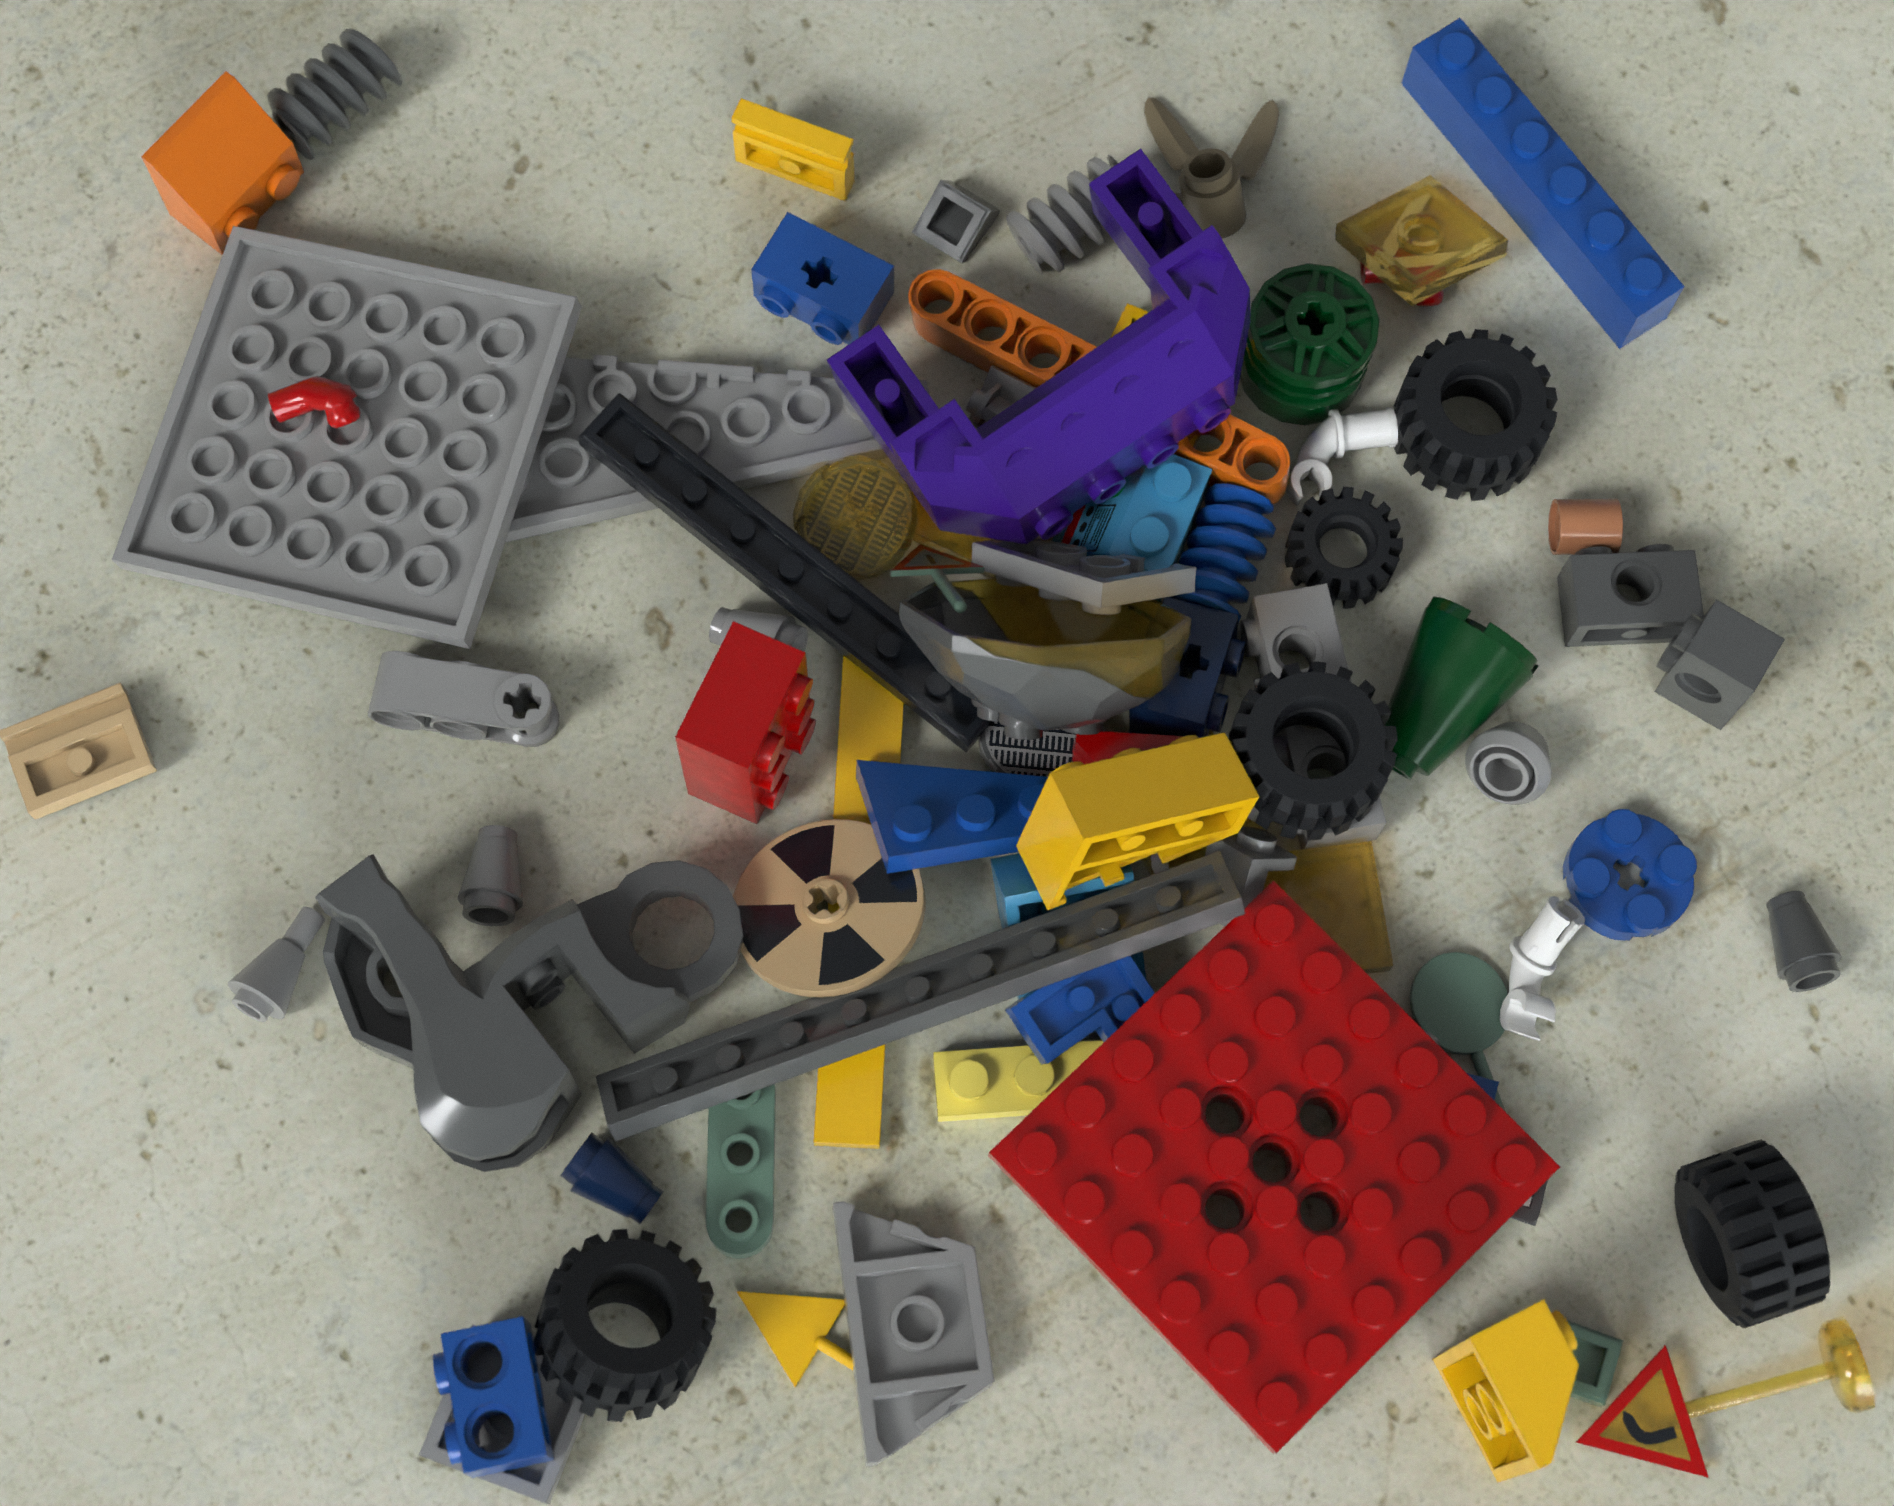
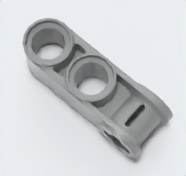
(462, 700)

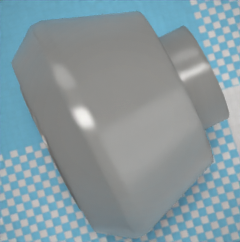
(1509, 763)

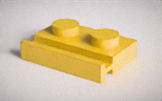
(793, 149)

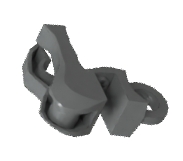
(479, 1065)

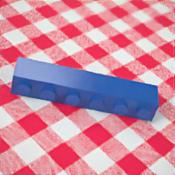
(1541, 183)

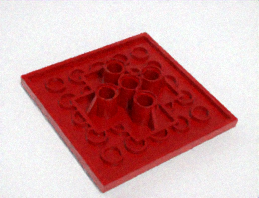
(1411, 1168)

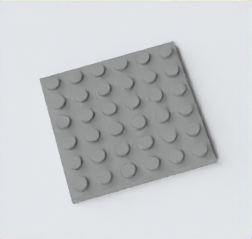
(366, 519)

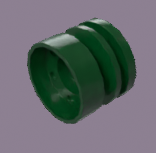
(1304, 374)

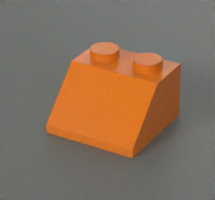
(222, 163)

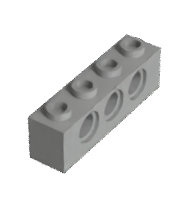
(1306, 624)

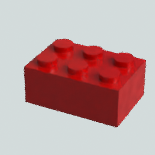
(746, 723)

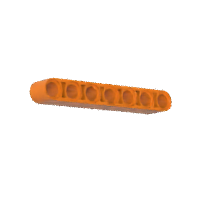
(1030, 335)

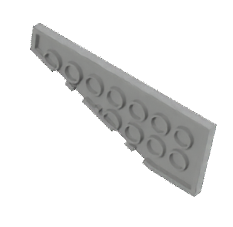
(734, 418)

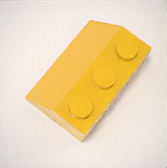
(1514, 1387)

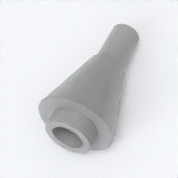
(270, 979)

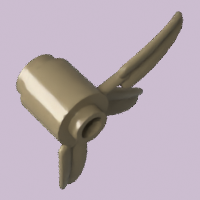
(1209, 177)

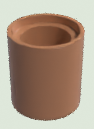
(1584, 524)

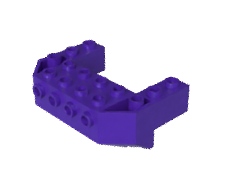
(1097, 416)

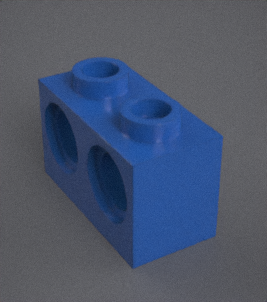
(512, 1393)

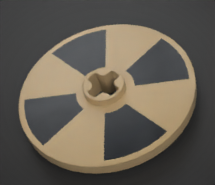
(822, 951)

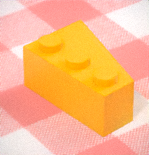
(1132, 807)

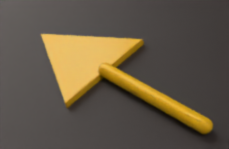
(796, 1328)

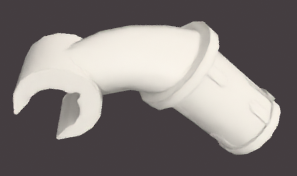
(1335, 436)
(1532, 960)

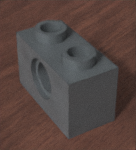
(1600, 616)
(1716, 663)

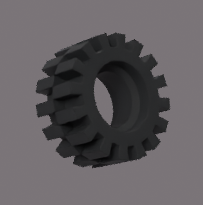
(1350, 514)

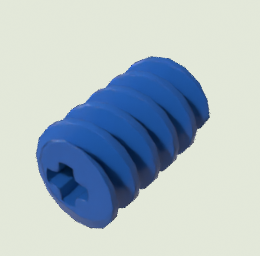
(1223, 542)

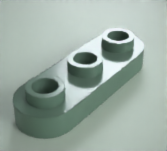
(744, 1186)

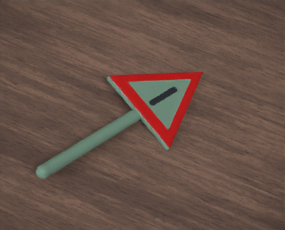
(932, 562)

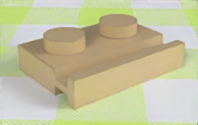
(77, 751)

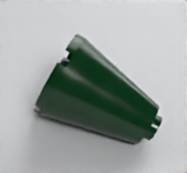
(1451, 684)

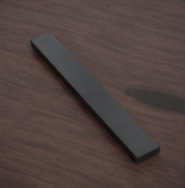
(778, 563)

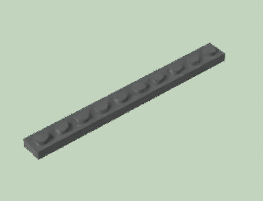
(919, 995)

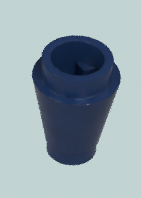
(611, 1179)

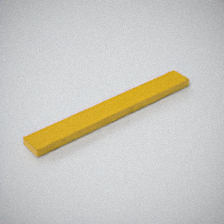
(869, 730)

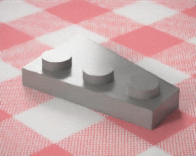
(1069, 574)

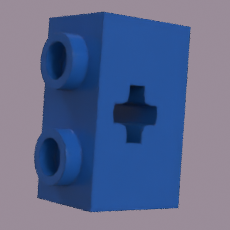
(821, 281)

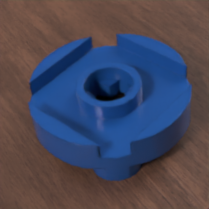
(1639, 910)

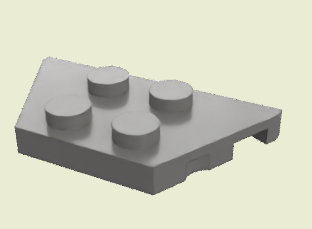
(910, 1327)

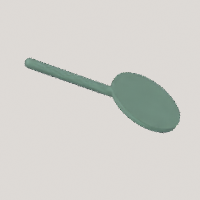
(1460, 1004)

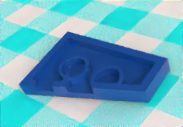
(944, 813)

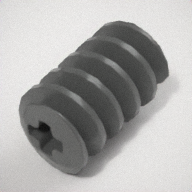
(330, 89)

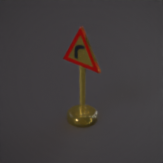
(1655, 1423)

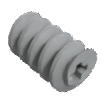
(1063, 222)

